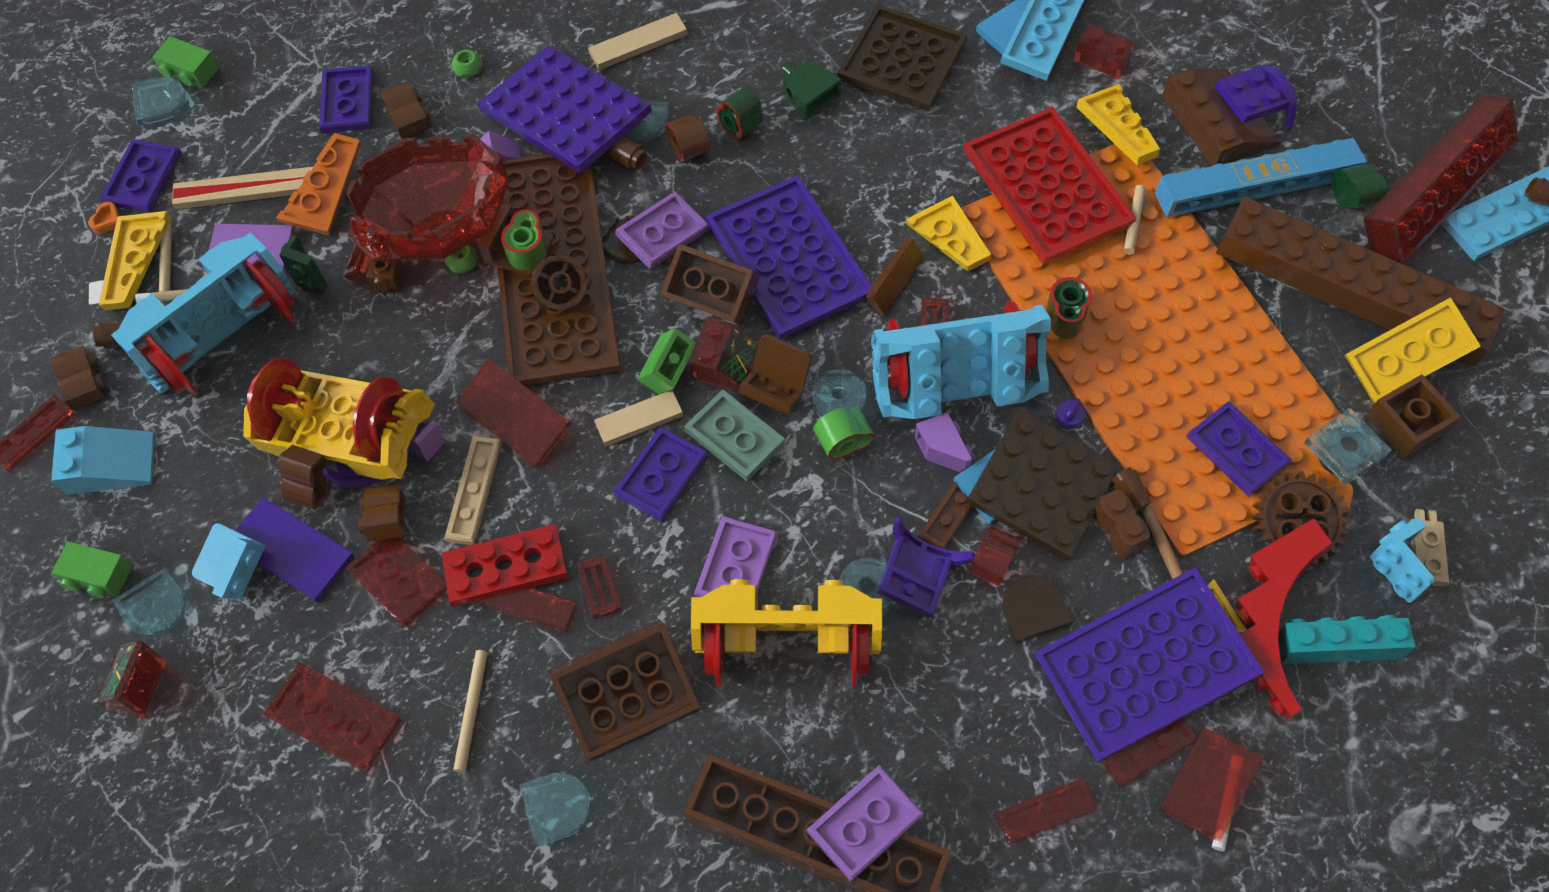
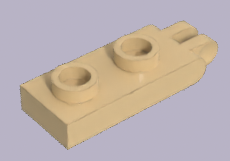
(1431, 547)

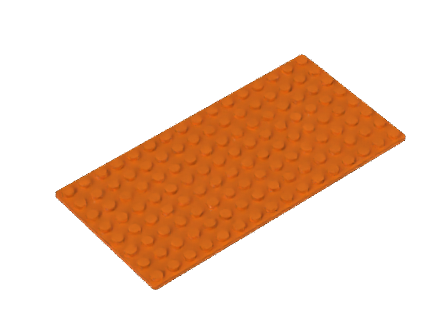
(1165, 350)

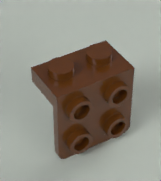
(492, 247)
(777, 374)

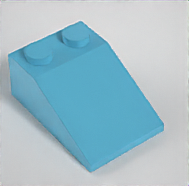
(102, 459)

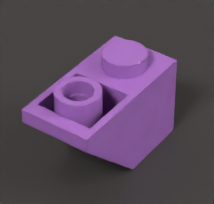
(942, 443)

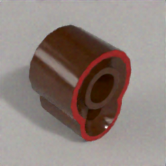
(688, 137)

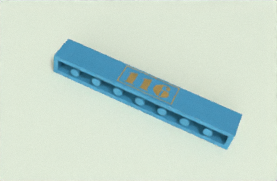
(1256, 177)

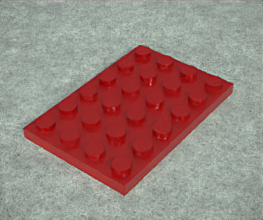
(1048, 185)

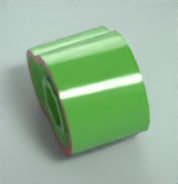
(524, 240)
(843, 432)

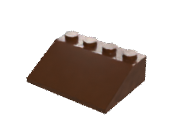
(1211, 120)
(623, 689)

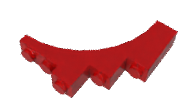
(1261, 608)

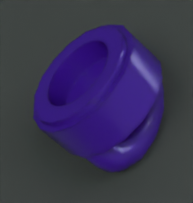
(1071, 413)

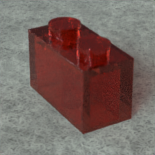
(1104, 51)

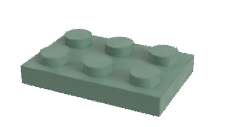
(734, 435)

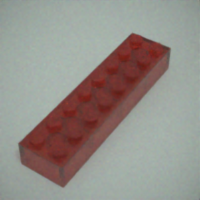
(1442, 178)

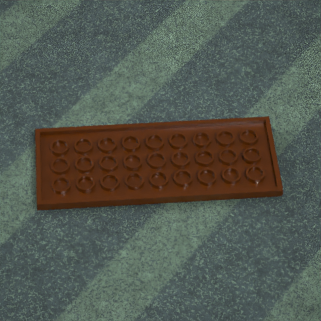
(545, 341)

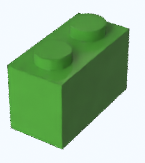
(185, 62)
(667, 361)
(92, 570)

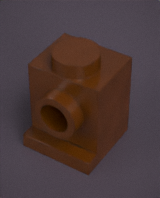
(384, 274)

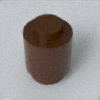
(628, 153)

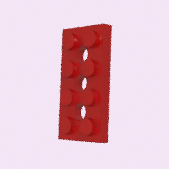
(491, 553)

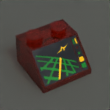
(722, 355)
(131, 680)

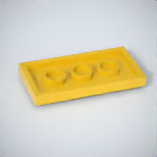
(1412, 349)

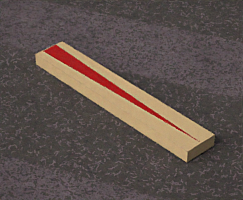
(237, 188)

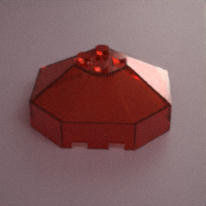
(426, 198)

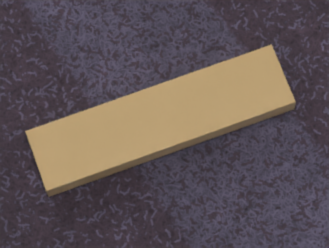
(637, 41)
(473, 490)

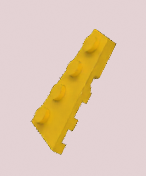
(1116, 119)
(130, 255)

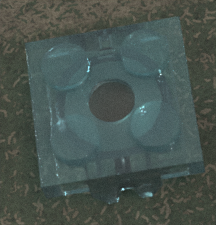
(1347, 447)

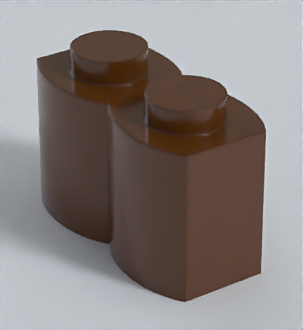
(405, 110)
(78, 377)
(302, 477)
(382, 512)
(1125, 529)

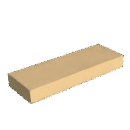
(638, 418)

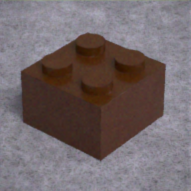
(1413, 416)

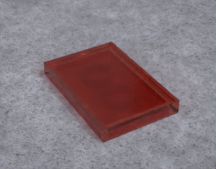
(397, 579)
(1211, 784)

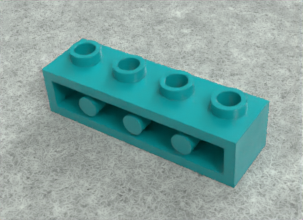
(1345, 640)

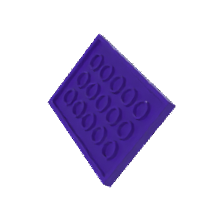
(565, 108)
(795, 250)
(1148, 664)

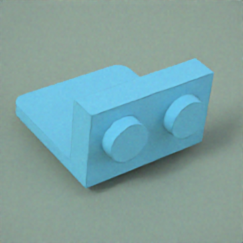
(227, 561)
(1400, 564)

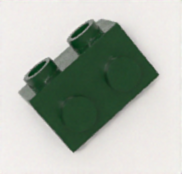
(302, 266)

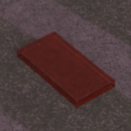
(513, 412)
(332, 717)

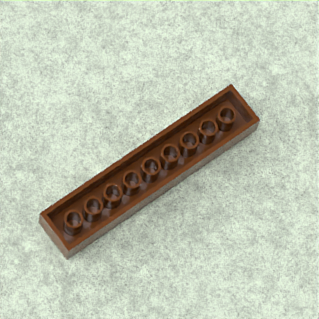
(1347, 273)

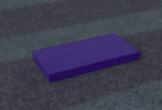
(295, 550)

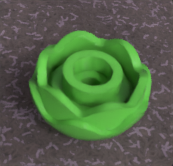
(467, 63)
(464, 264)

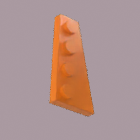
(322, 189)

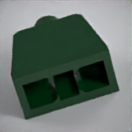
(809, 87)

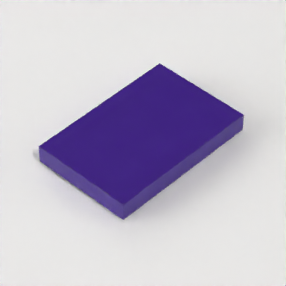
(346, 99)
(141, 175)
(1238, 448)
(660, 474)

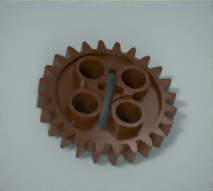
(1299, 493)

